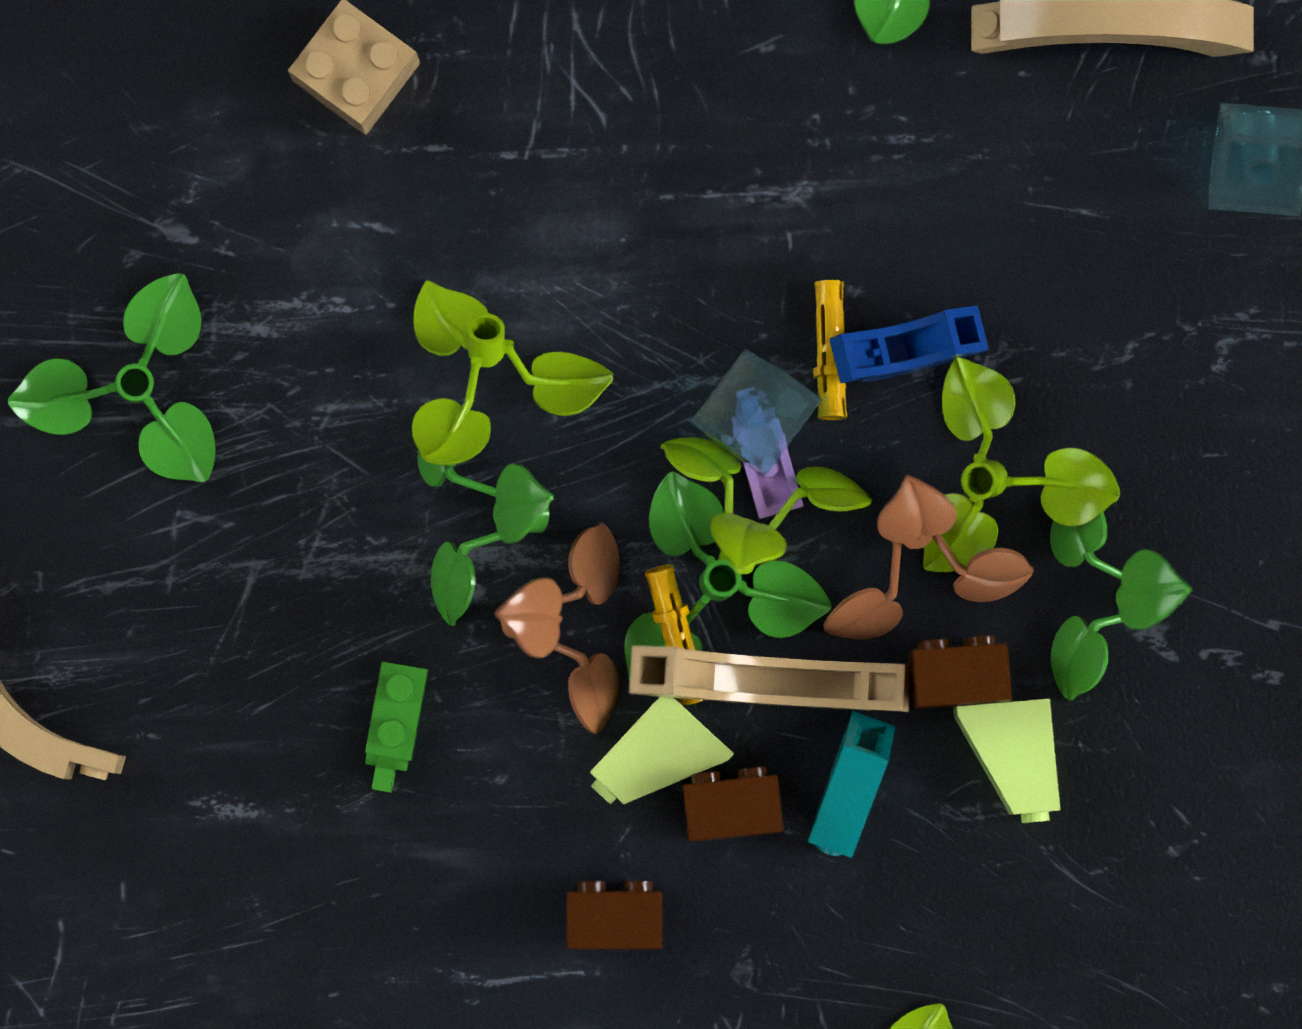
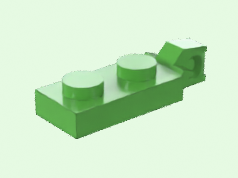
(394, 722)

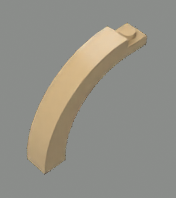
(1191, 25)
(769, 680)
(47, 750)

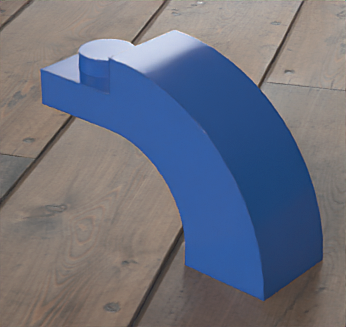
(909, 346)

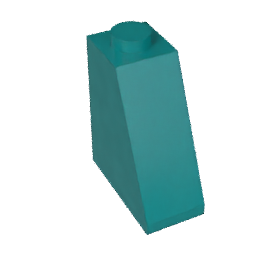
(852, 785)

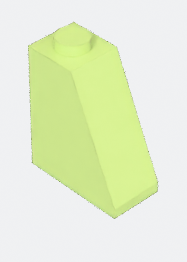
(657, 752)
(1016, 753)

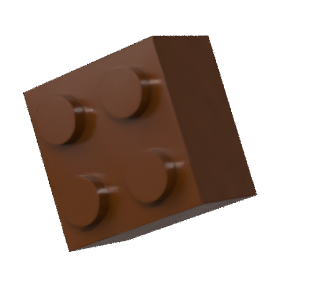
(959, 675)
(732, 806)
(614, 917)

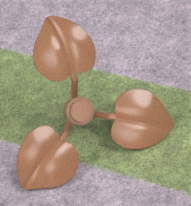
(914, 519)
(534, 621)

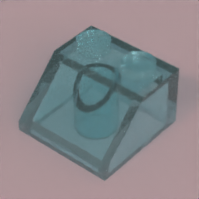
(1257, 160)
(756, 411)

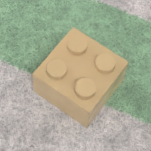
(354, 66)

